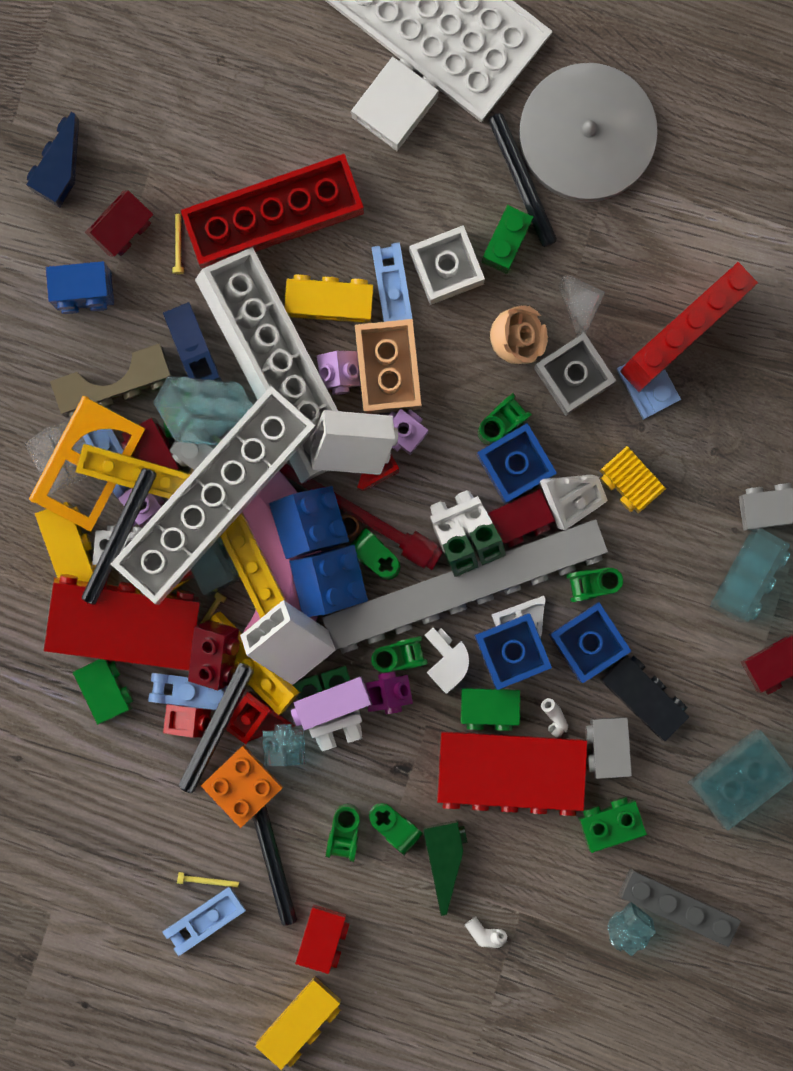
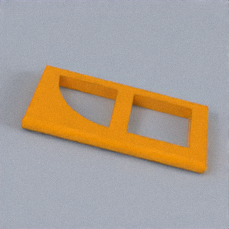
(87, 418)

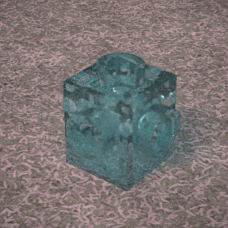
(284, 746)
(630, 929)

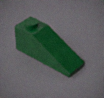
(445, 855)

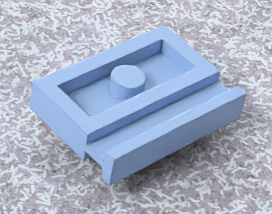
(655, 396)

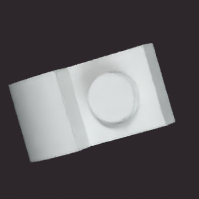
(453, 665)

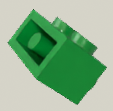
(612, 824)

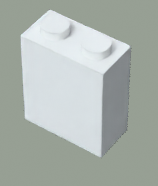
(395, 102)
(353, 442)
(287, 642)

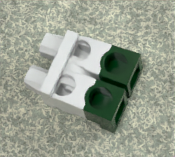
(462, 522)
(349, 722)

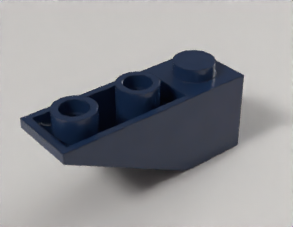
(57, 169)
(191, 343)

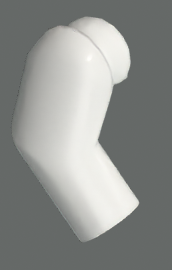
(555, 713)
(486, 937)

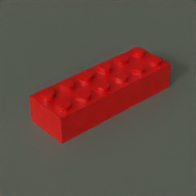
(273, 211)

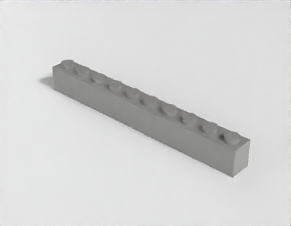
(452, 593)

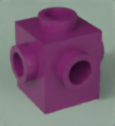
(389, 693)

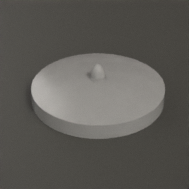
(588, 132)

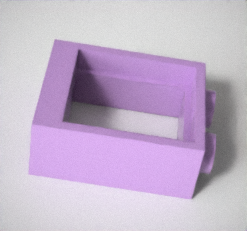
(331, 703)

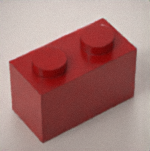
(321, 939)

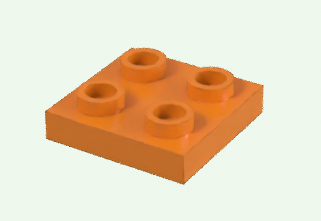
(242, 786)

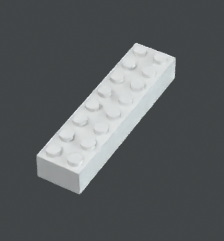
(265, 341)
(214, 495)

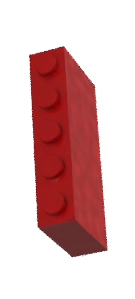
(688, 326)
(121, 624)
(512, 772)

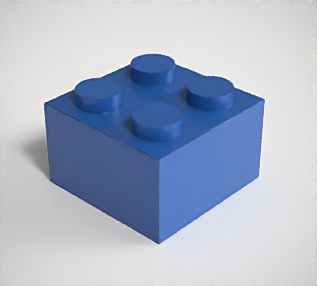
(80, 287)
(516, 463)
(308, 522)
(328, 581)
(590, 642)
(513, 651)

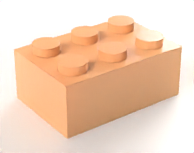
(388, 366)

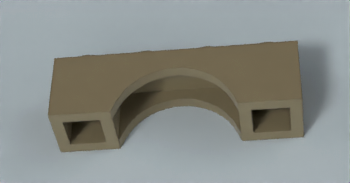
(146, 370)

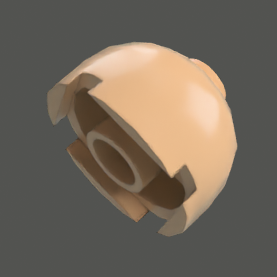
(519, 335)

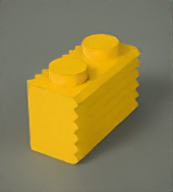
(631, 480)

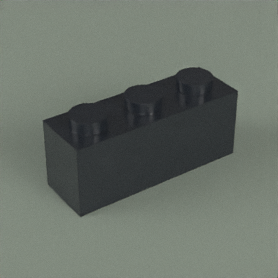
(645, 697)

